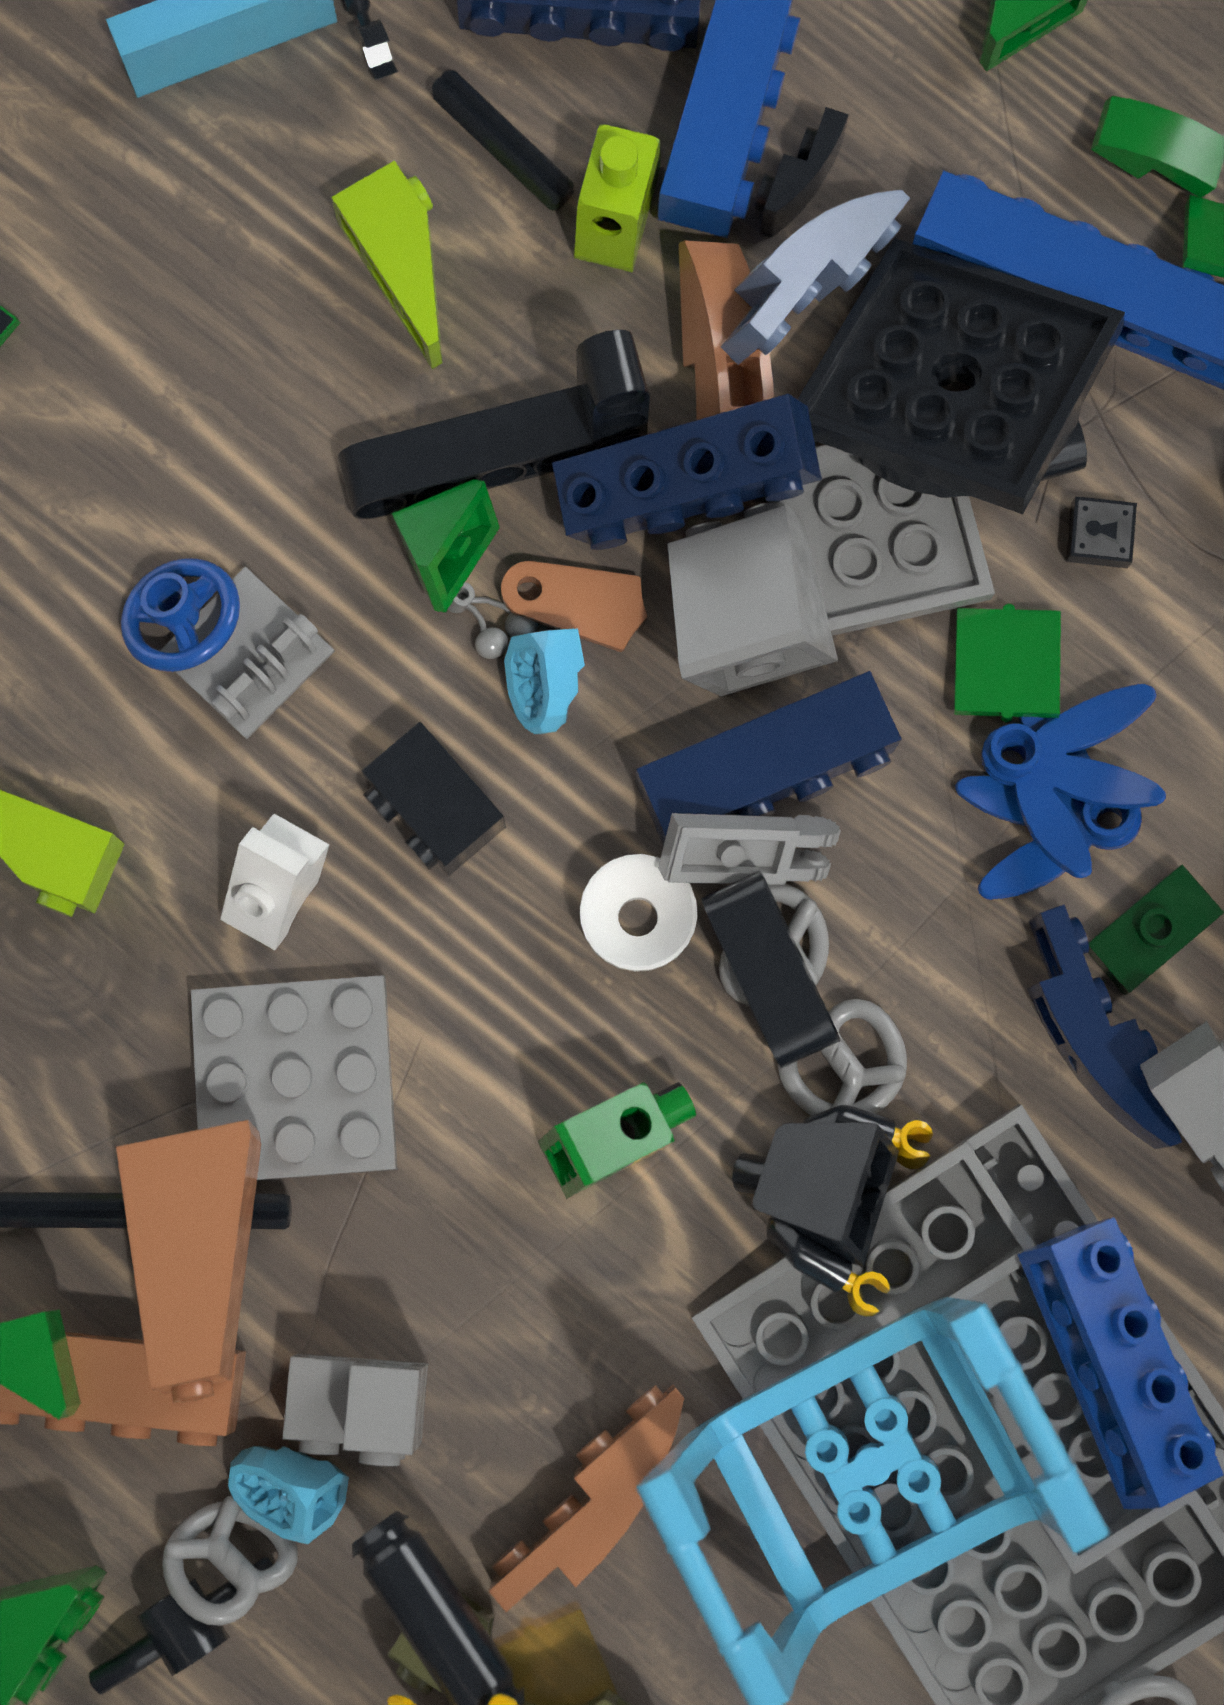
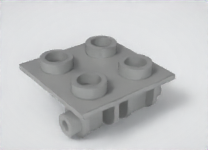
(261, 661)

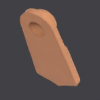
(597, 602)

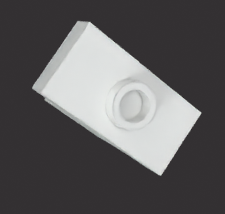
(272, 879)

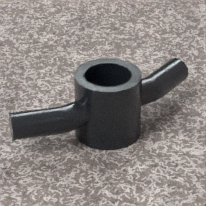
(170, 1636)

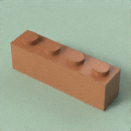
(117, 1391)

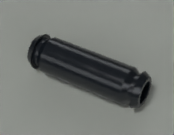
(434, 1614)

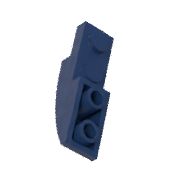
(1076, 1019)

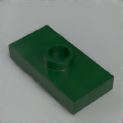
(1153, 929)

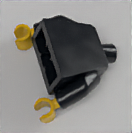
(826, 1191)

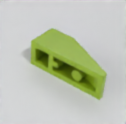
(392, 236)
(56, 854)

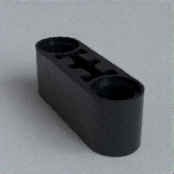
(770, 969)

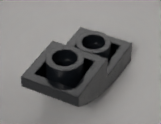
(800, 178)

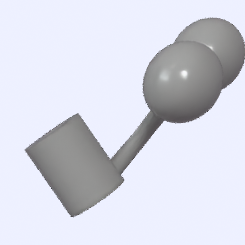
(491, 641)

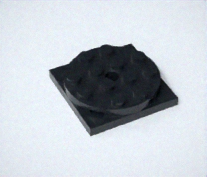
(945, 322)

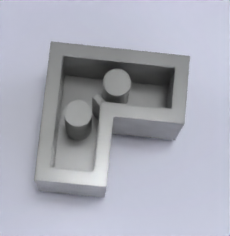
(356, 1403)

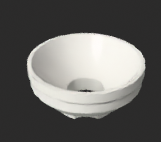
(629, 880)

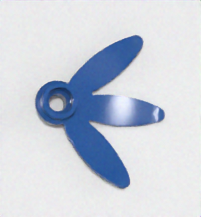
(1049, 768)
(1028, 866)

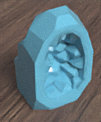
(543, 677)
(288, 1491)

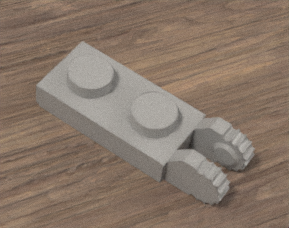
(735, 846)

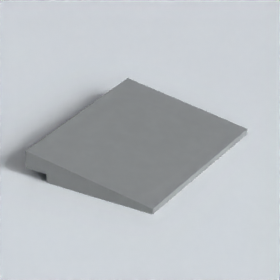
(1021, 1610)

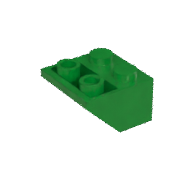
(35, 1624)

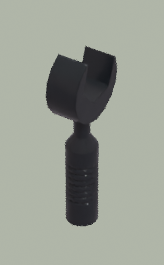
(372, 40)

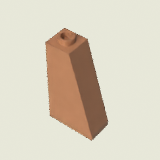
(189, 1245)

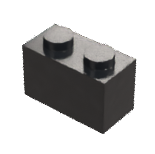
(432, 800)

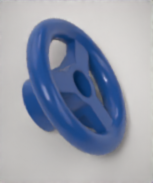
(171, 602)

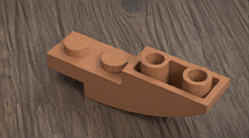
(708, 318)
(588, 1530)

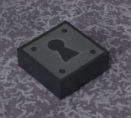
(1101, 532)

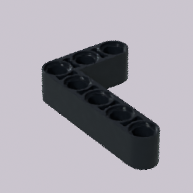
(505, 440)

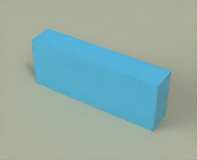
(185, 38)

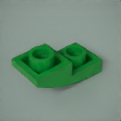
(1151, 137)

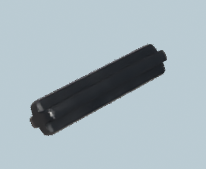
(502, 139)

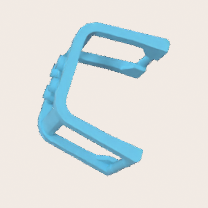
(966, 1352)

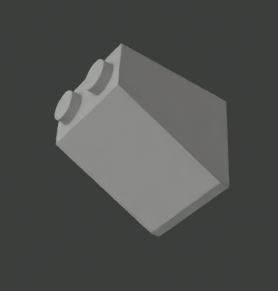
(748, 601)

